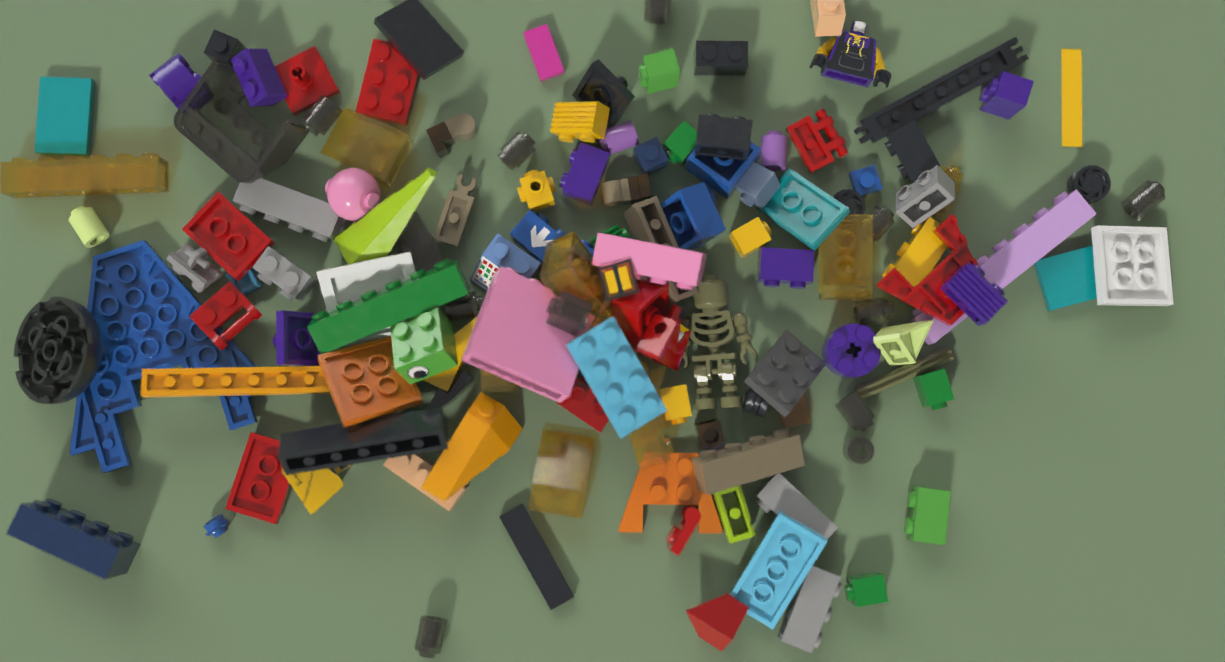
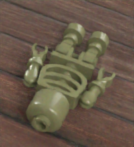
(711, 299)

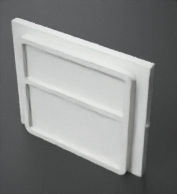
(355, 279)

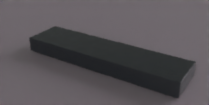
(536, 556)

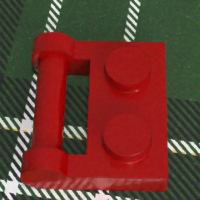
(219, 310)
(680, 535)

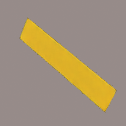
(1071, 97)

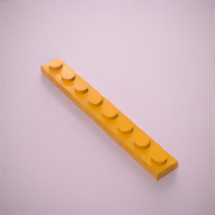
(233, 381)

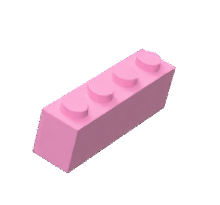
(652, 260)

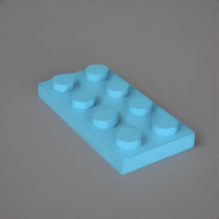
(616, 377)
(778, 568)

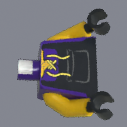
(852, 58)

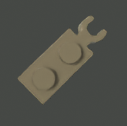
(455, 214)

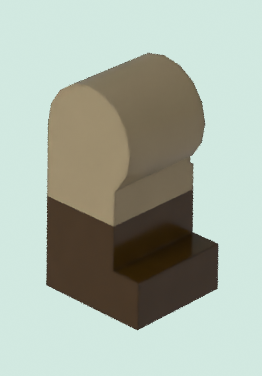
(452, 131)
(626, 190)

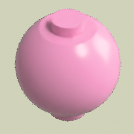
(352, 193)

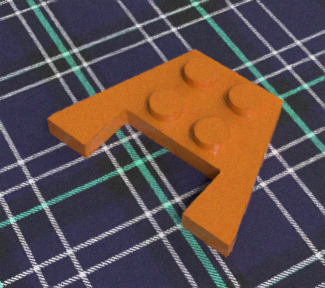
(669, 485)

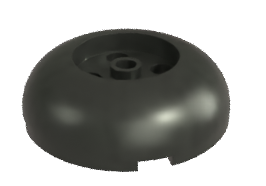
(57, 351)

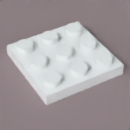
(1132, 266)

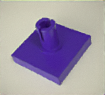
(293, 340)

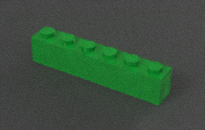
(389, 306)

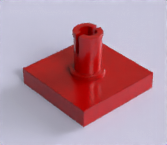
(305, 80)

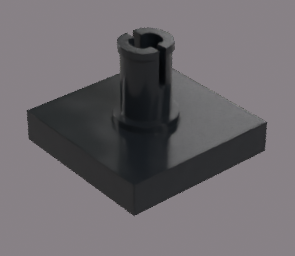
(603, 86)

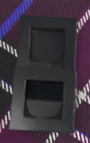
(444, 399)

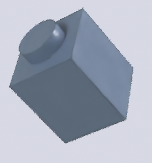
(757, 186)

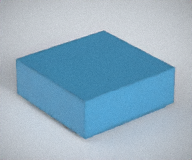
(248, 283)

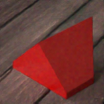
(718, 619)

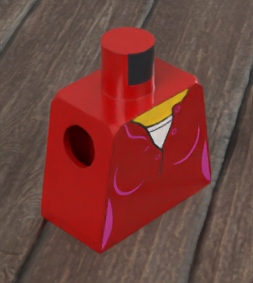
(665, 339)

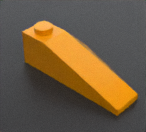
(478, 441)

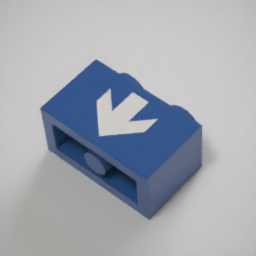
(535, 233)

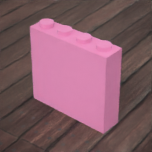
(517, 341)

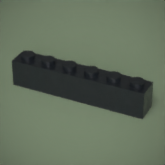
(364, 441)

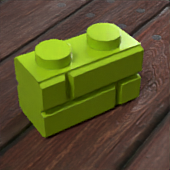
(734, 514)

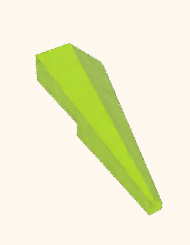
(382, 225)

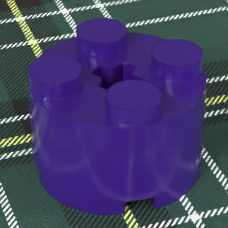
(175, 79)
(849, 365)

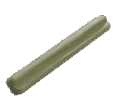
(905, 373)

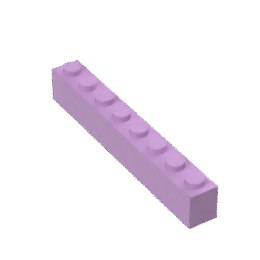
(1024, 249)

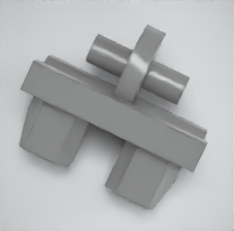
(195, 266)

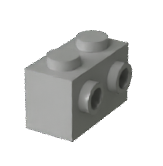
(924, 196)
(284, 273)

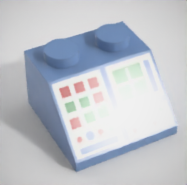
(505, 254)

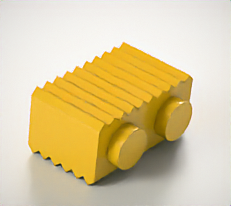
(580, 121)

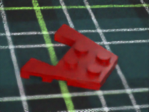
(927, 293)

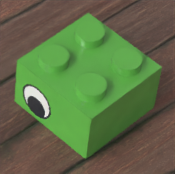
(423, 346)

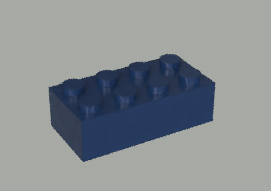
(74, 538)

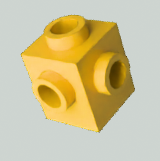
(537, 199)

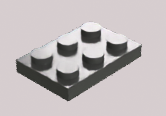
(785, 373)

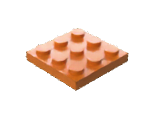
(366, 383)

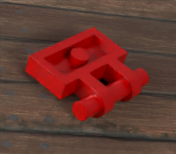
(810, 143)

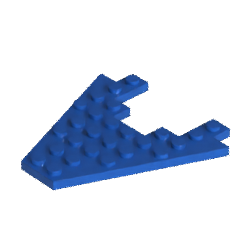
(143, 326)

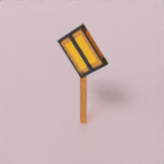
(617, 281)

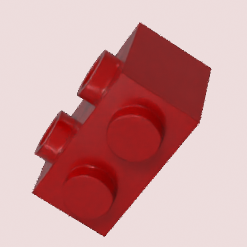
(585, 405)

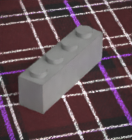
(289, 206)

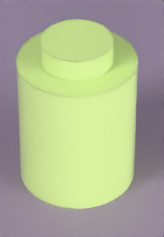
(88, 226)

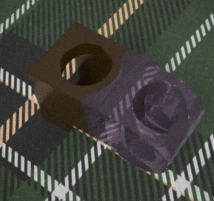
(710, 435)

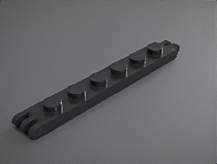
(941, 91)

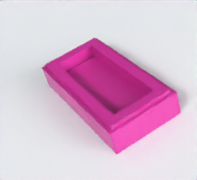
(543, 52)

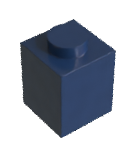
(650, 156)

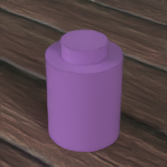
(619, 138)
(774, 151)

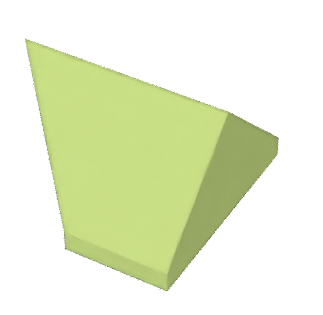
(902, 342)

